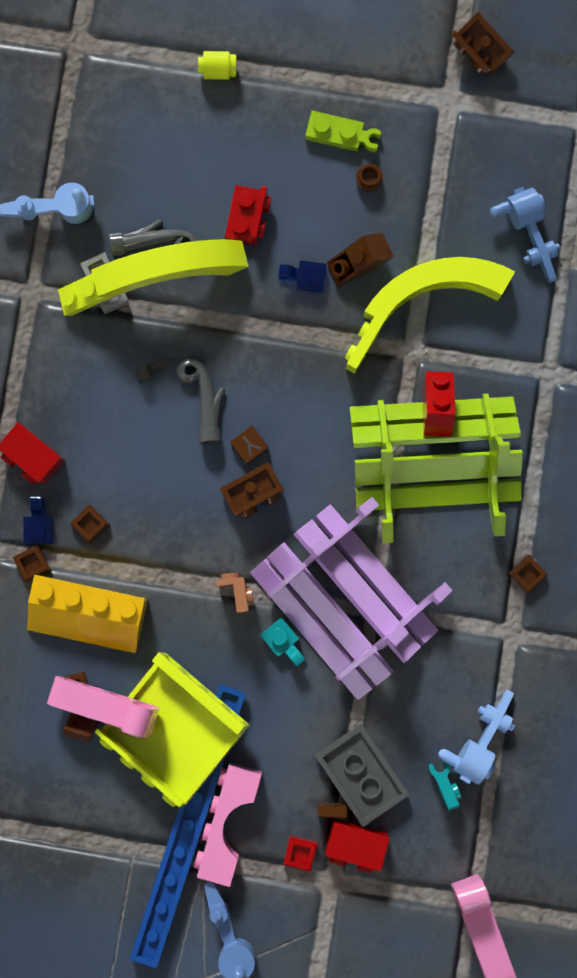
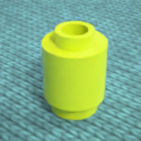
(217, 65)

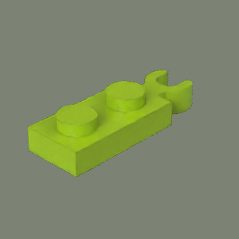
(340, 132)

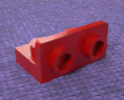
(247, 214)

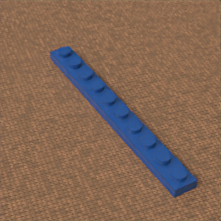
(178, 858)

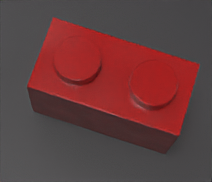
(438, 403)
(30, 454)
(356, 845)

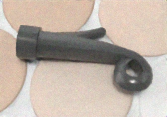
(147, 237)
(209, 405)

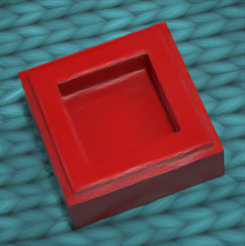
(300, 853)

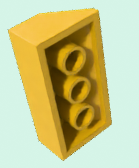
(85, 613)

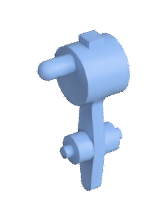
(69, 201)
(474, 759)

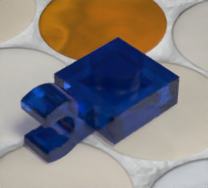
(309, 275)
(39, 527)

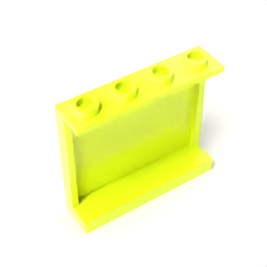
(188, 737)

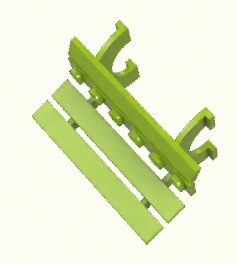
(403, 425)

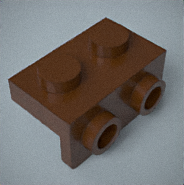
(482, 44)
(252, 490)

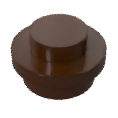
(369, 177)

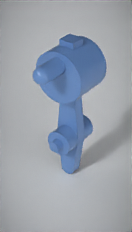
(525, 210)
(237, 954)

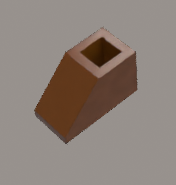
(360, 258)

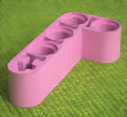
(105, 706)
(482, 927)

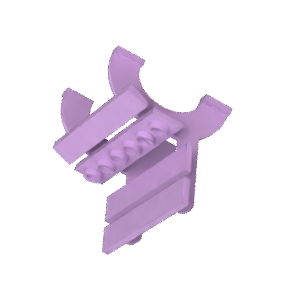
(356, 590)

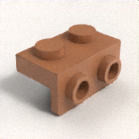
(243, 595)

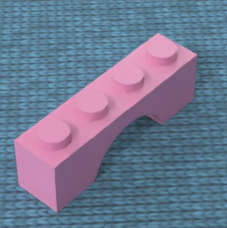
(219, 858)

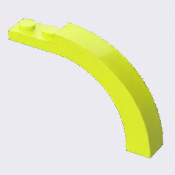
(151, 267)
(442, 273)

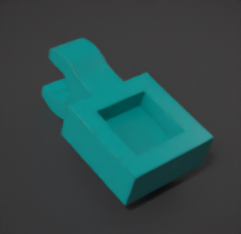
(281, 639)
(449, 792)

